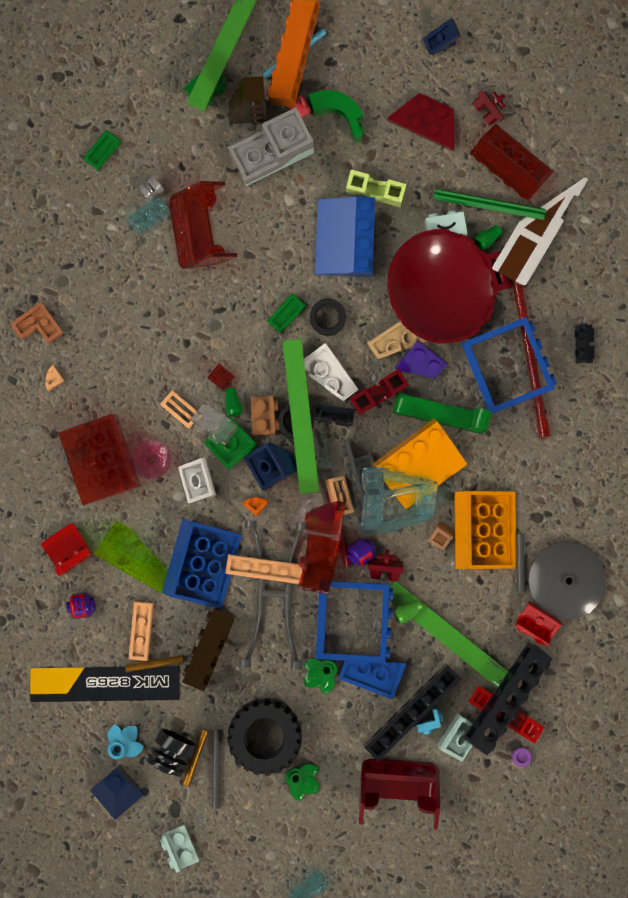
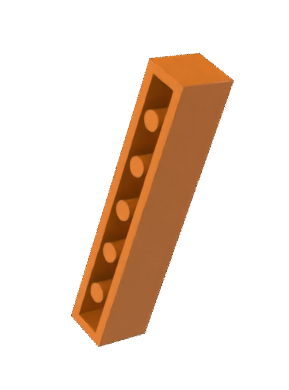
(293, 52)

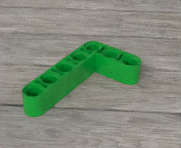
(469, 420)

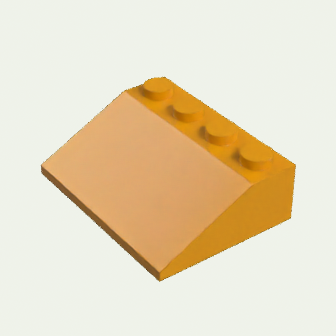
(423, 454)
(485, 530)

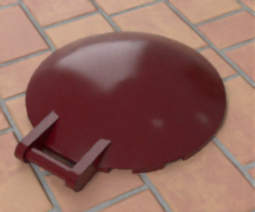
(443, 286)

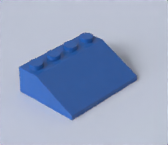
(345, 236)
(200, 564)

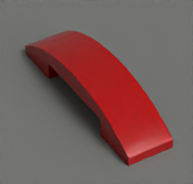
(521, 723)

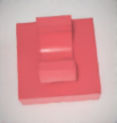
(302, 106)

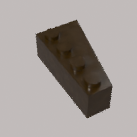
(248, 102)

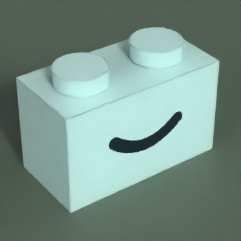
(452, 221)

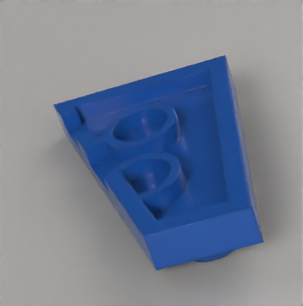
(373, 676)

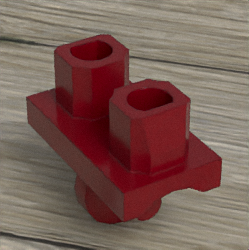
(484, 100)
(385, 563)

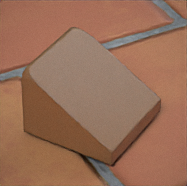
(441, 535)

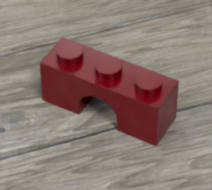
(379, 392)

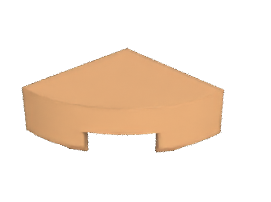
(53, 378)

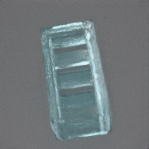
(140, 229)

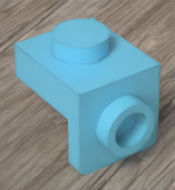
(427, 726)

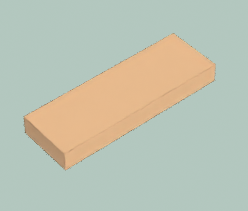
(141, 630)

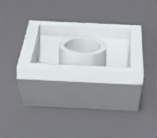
(197, 480)

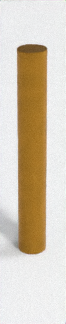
(154, 663)
(195, 757)

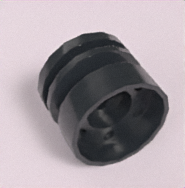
(169, 757)

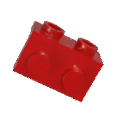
(537, 624)

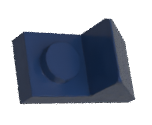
(442, 37)

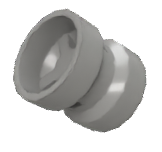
(146, 189)

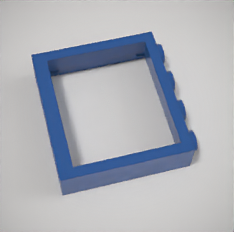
(536, 345)
(385, 630)

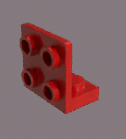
(66, 549)

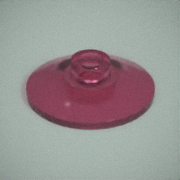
(141, 459)

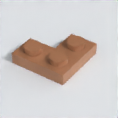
(37, 319)

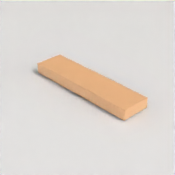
(263, 569)

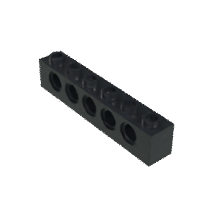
(498, 702)
(412, 712)

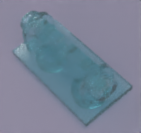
(314, 886)

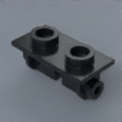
(584, 334)
(339, 415)

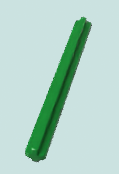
(489, 204)

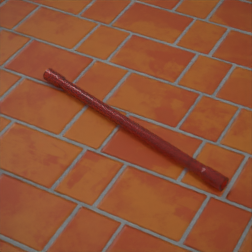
(542, 421)

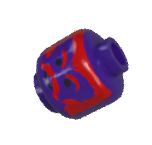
(361, 552)
(81, 605)

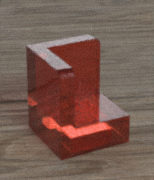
(221, 377)

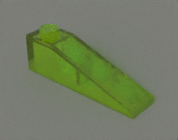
(129, 554)

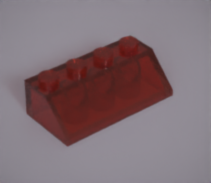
(511, 162)

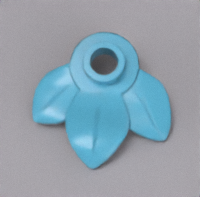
(126, 740)

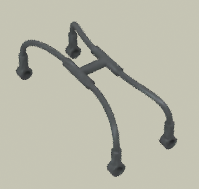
(262, 593)

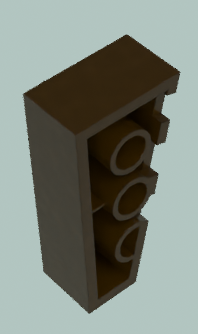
(209, 649)

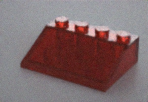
(99, 459)

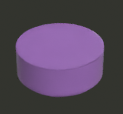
(521, 756)

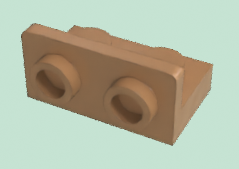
(263, 415)

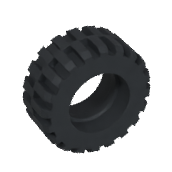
(238, 736)

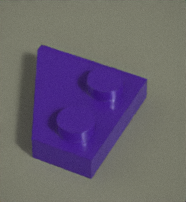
(421, 361)

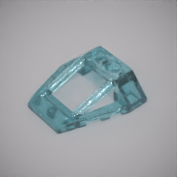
(375, 495)

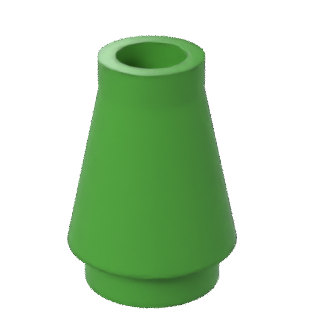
(407, 611)

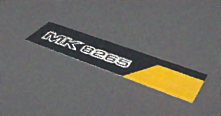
(103, 684)

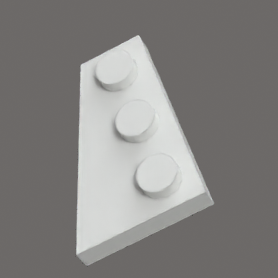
(329, 372)

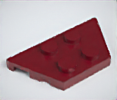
(427, 119)

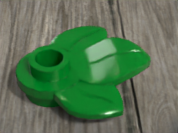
(318, 676)
(305, 783)

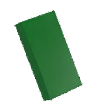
(102, 150)
(286, 313)

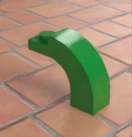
(336, 102)

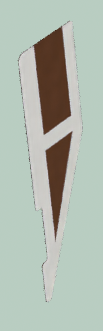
(533, 238)

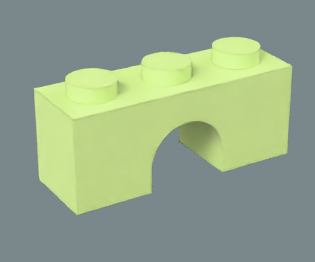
(386, 192)

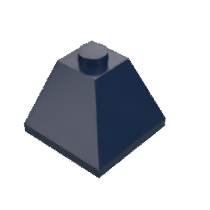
(270, 464)
(117, 792)

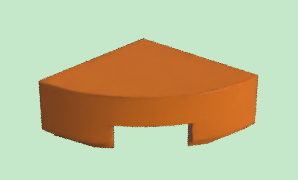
(255, 504)

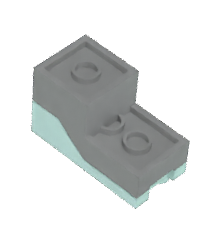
(274, 148)

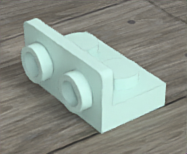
(179, 847)

